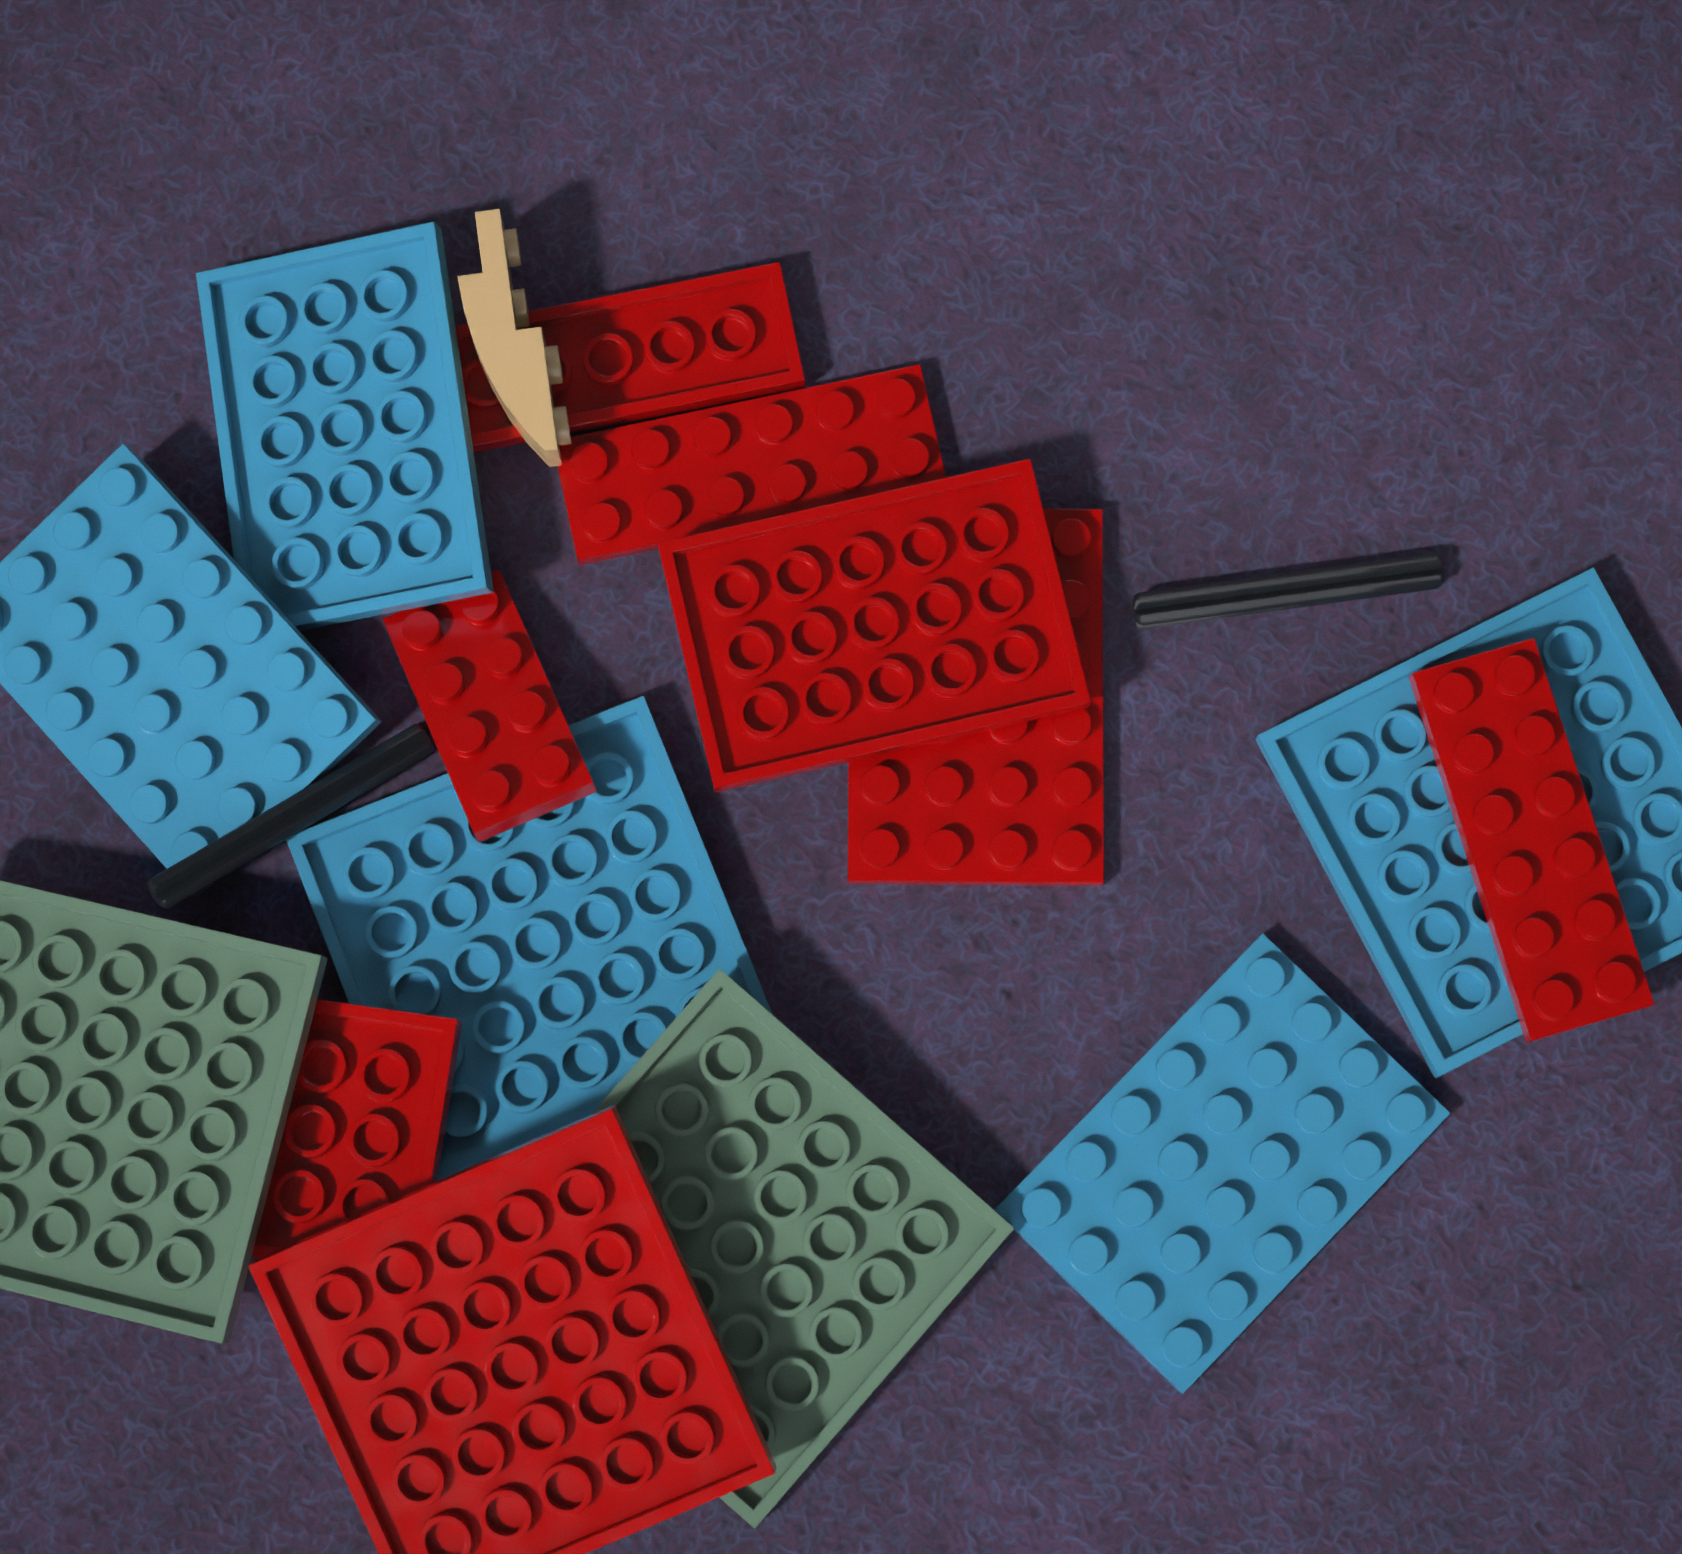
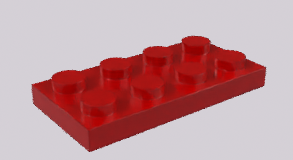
(490, 709)

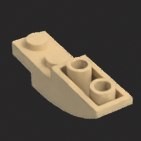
(513, 359)

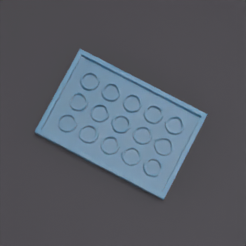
(346, 427)
(165, 665)
(1222, 1163)

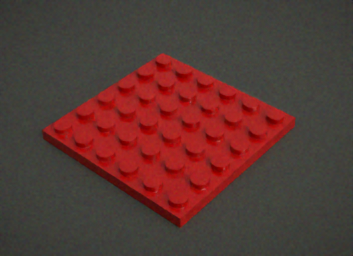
(516, 1355)

